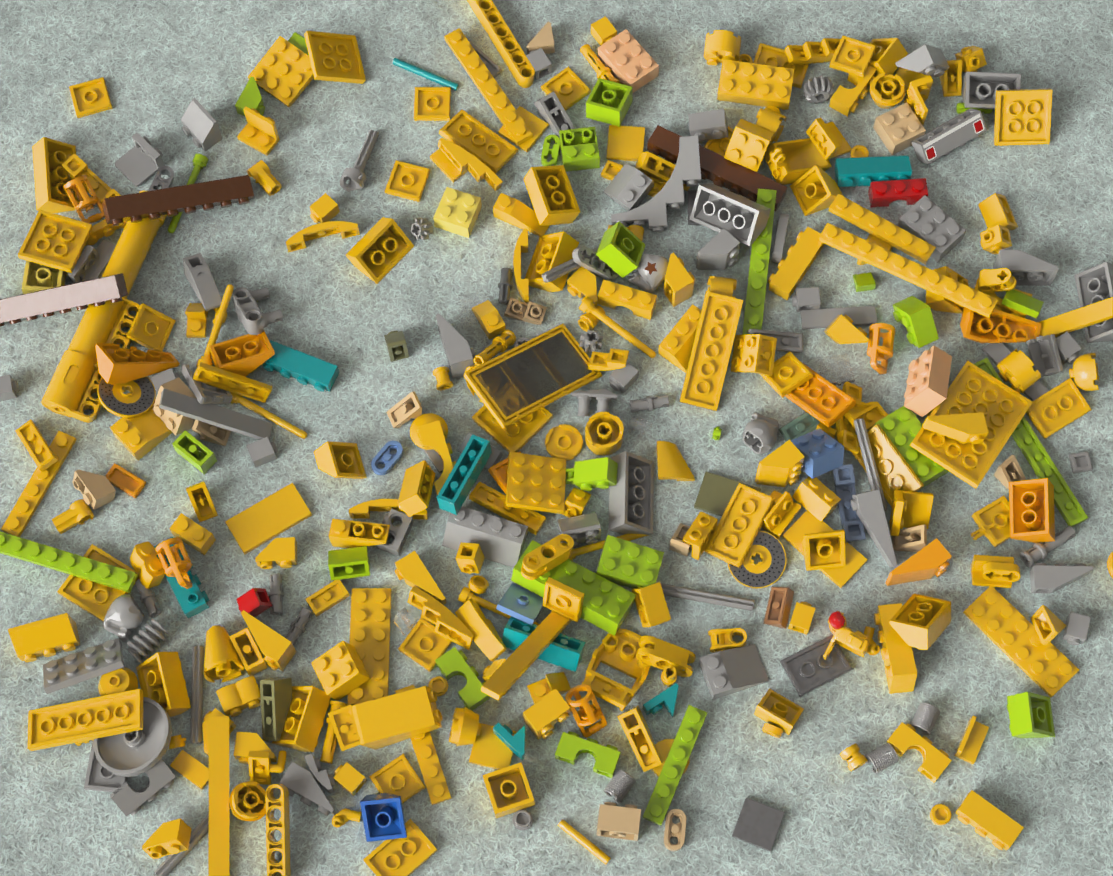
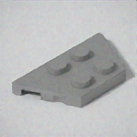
(206, 393)

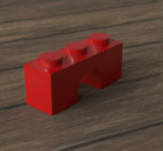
(884, 192)

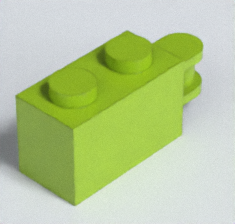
(593, 474)

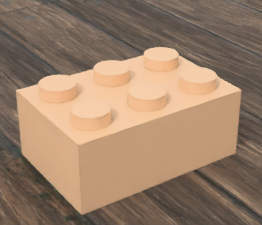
(628, 60)
(927, 381)

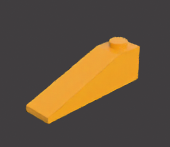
(125, 365)

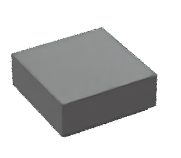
(1080, 462)

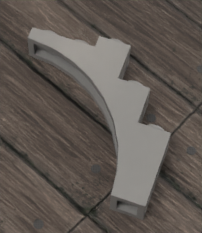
(672, 195)

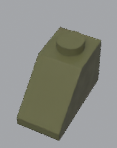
(396, 345)

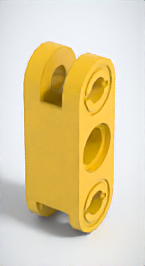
(535, 562)
(662, 654)

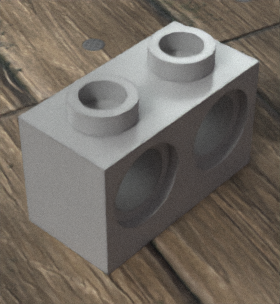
(398, 533)

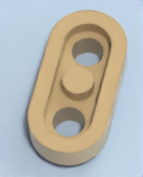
(675, 830)

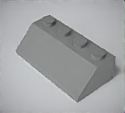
(722, 209)
(1094, 286)
(633, 496)
(498, 538)

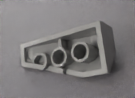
(872, 515)

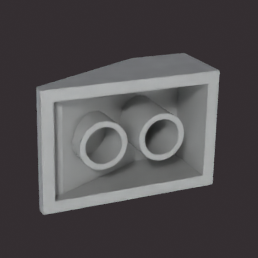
(1026, 268)
(456, 348)
(732, 671)

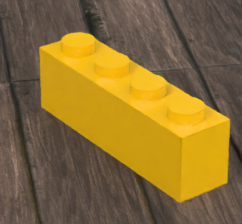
(796, 264)

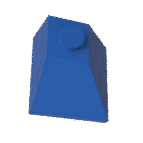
(383, 817)

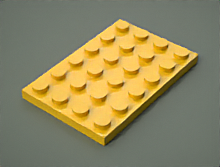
(973, 393)

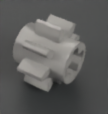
(422, 228)
(591, 341)

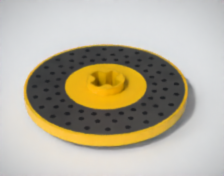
(127, 405)
(765, 572)

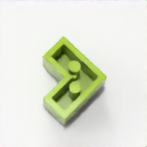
(917, 319)

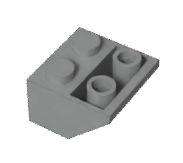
(581, 528)

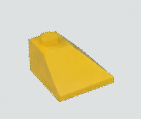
(815, 190)
(340, 460)

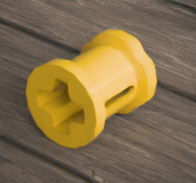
(442, 378)

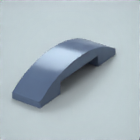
(844, 488)

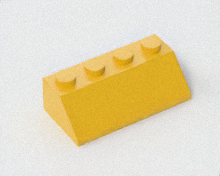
(50, 176)

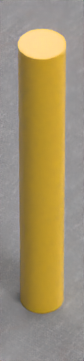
(584, 841)

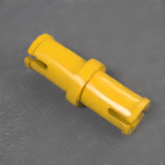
(669, 676)

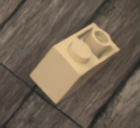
(94, 487)

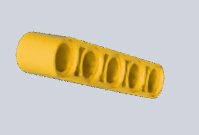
(283, 825)

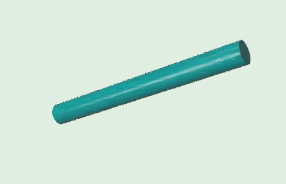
(428, 75)

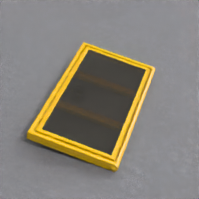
(531, 375)

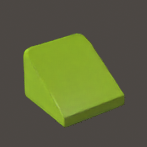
(864, 282)

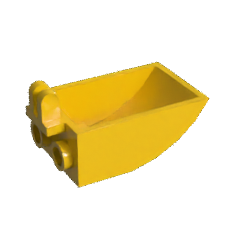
(793, 159)

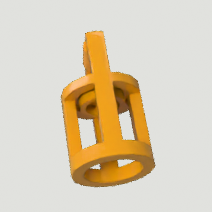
(85, 202)
(883, 352)
(178, 566)
(588, 713)

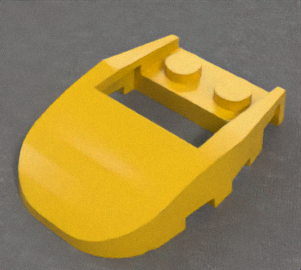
(621, 656)

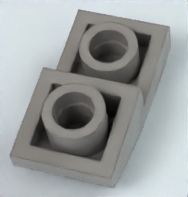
(325, 780)

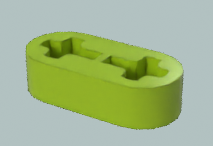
(546, 150)

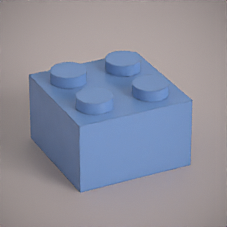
(820, 452)

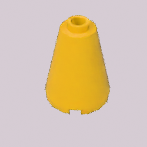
(221, 656)

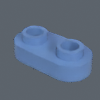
(386, 458)

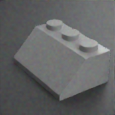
(981, 87)

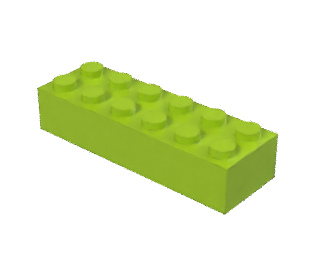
(604, 601)

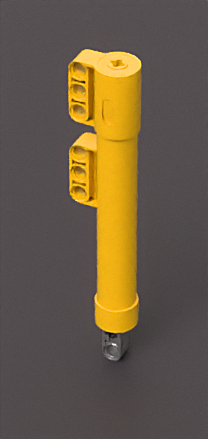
(78, 370)

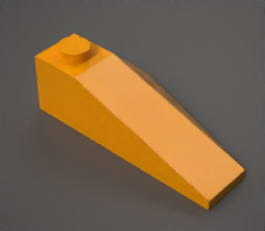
(999, 328)

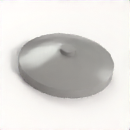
(137, 750)

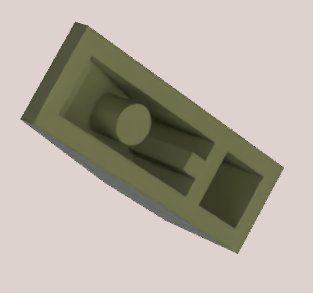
(275, 704)

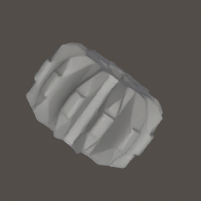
(818, 89)

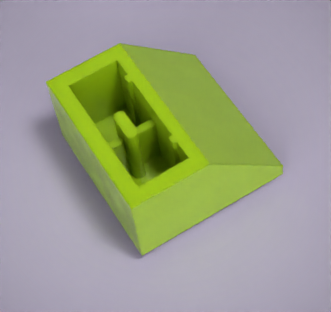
(579, 149)

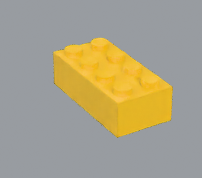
(755, 84)

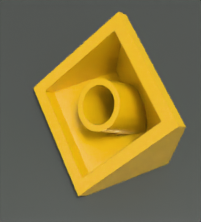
(824, 549)
(778, 711)

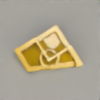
(671, 463)

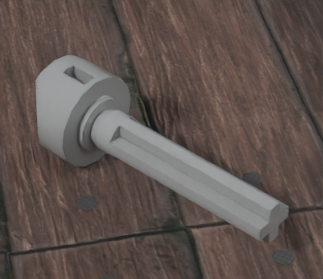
(355, 175)

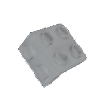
(140, 161)

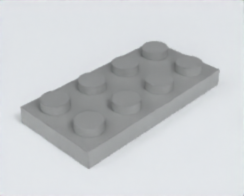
(83, 665)

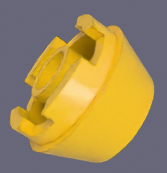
(887, 90)
(117, 681)
(464, 727)
(248, 801)

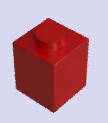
(254, 601)

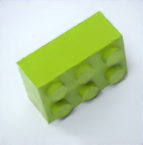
(629, 563)

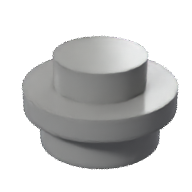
(522, 819)

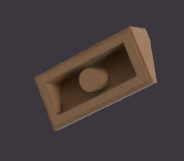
(779, 607)

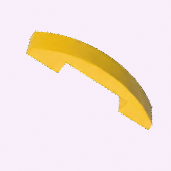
(77, 167)
(320, 230)
(521, 247)
(845, 431)
(362, 510)

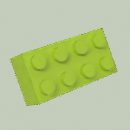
(901, 429)

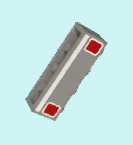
(949, 136)

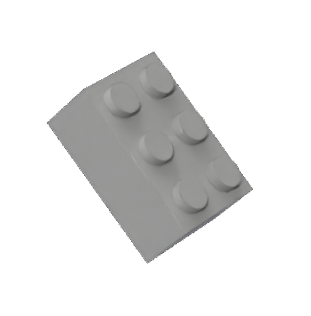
(933, 226)

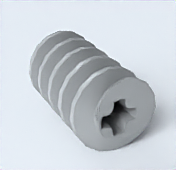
(146, 640)

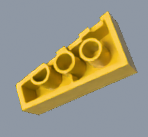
(895, 652)

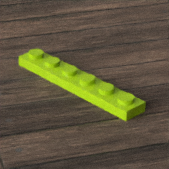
(674, 765)

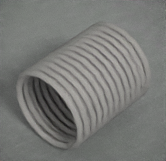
(925, 717)
(882, 757)
(620, 785)

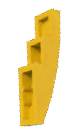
(812, 51)
(464, 160)
(446, 622)

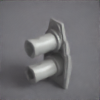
(603, 397)

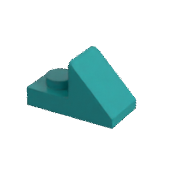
(665, 698)
(514, 743)

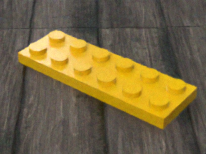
(711, 351)
(371, 639)
(1020, 641)
(85, 720)

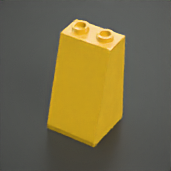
(397, 717)

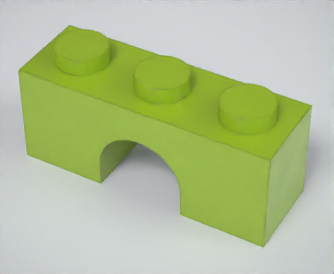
(453, 664)
(572, 746)

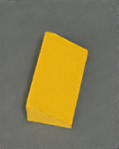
(786, 521)

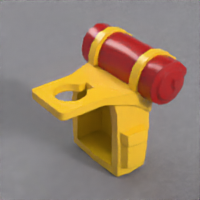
(845, 637)

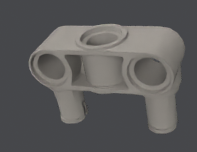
(248, 311)

